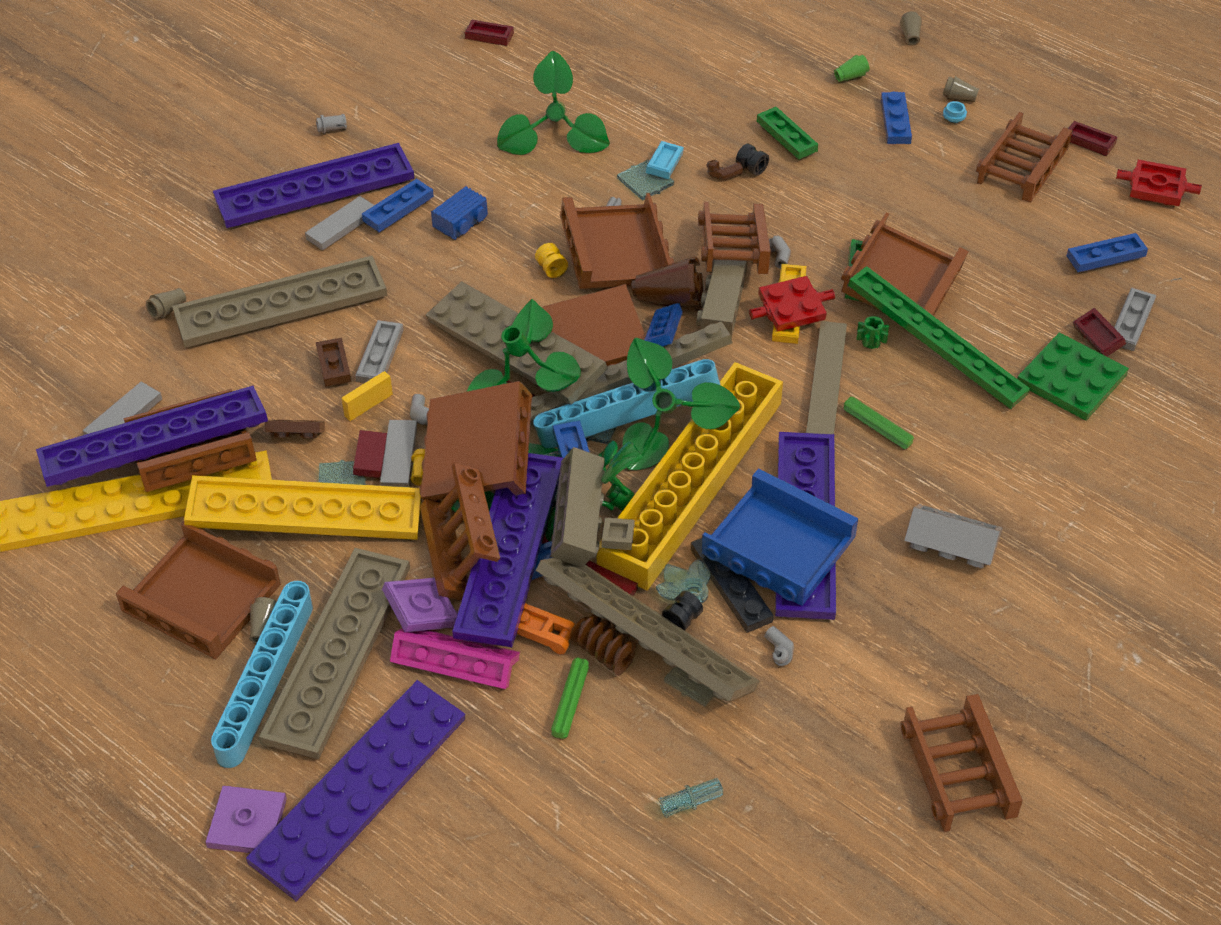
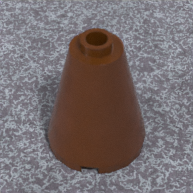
(671, 284)

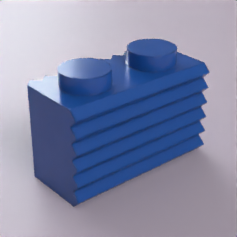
(459, 213)

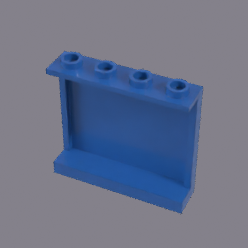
(781, 537)

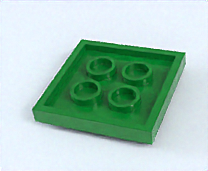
(1073, 376)

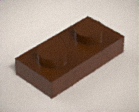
(333, 362)
(306, 428)

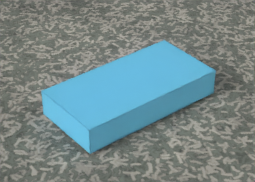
(664, 160)

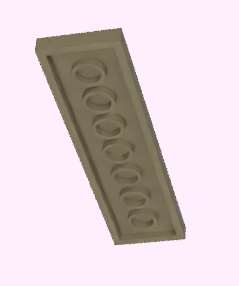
(279, 301)
(480, 323)
(650, 628)
(333, 655)

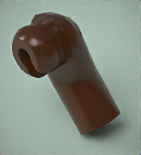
(724, 173)

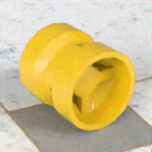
(551, 260)

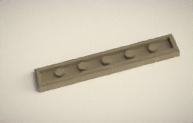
(826, 378)

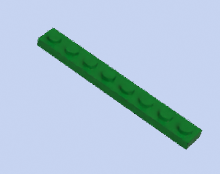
(939, 337)

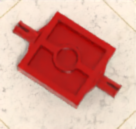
(1158, 182)
(792, 303)

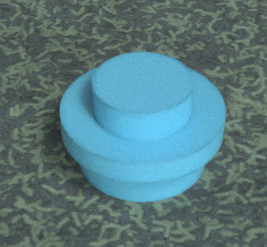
(955, 112)

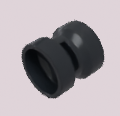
(752, 159)
(684, 609)

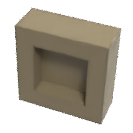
(618, 533)

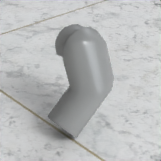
(778, 244)
(418, 410)
(783, 646)

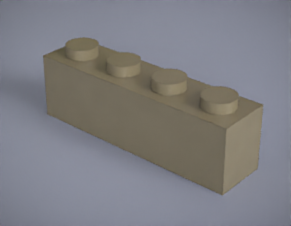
(723, 293)
(578, 508)

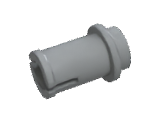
(331, 123)

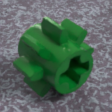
(872, 332)

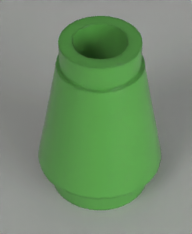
(853, 68)

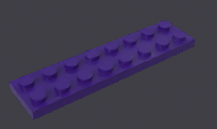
(313, 185)
(150, 436)
(809, 464)
(500, 589)
(355, 790)

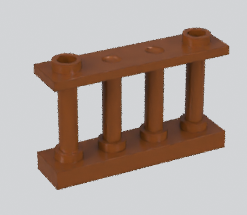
(1039, 170)
(755, 230)
(441, 532)
(982, 742)

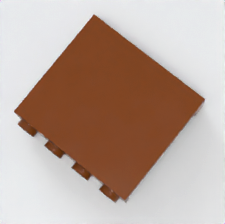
(613, 242)
(907, 264)
(599, 323)
(481, 431)
(194, 459)
(201, 591)

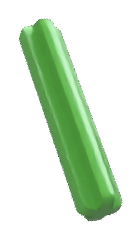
(878, 422)
(570, 698)

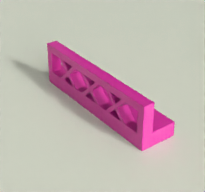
(454, 657)

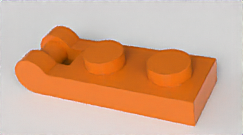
(539, 624)

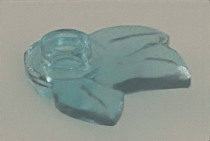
(680, 580)

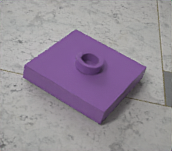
(418, 605)
(244, 818)

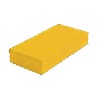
(367, 396)

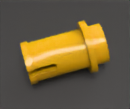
(417, 472)

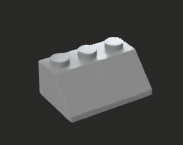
(953, 535)

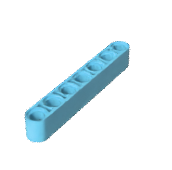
(623, 403)
(262, 675)

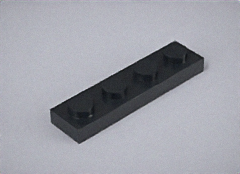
(737, 592)

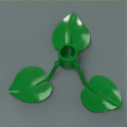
(553, 77)
(531, 325)
(711, 402)
(618, 493)

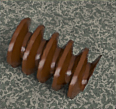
(604, 643)

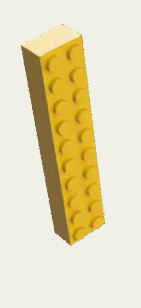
(690, 478)

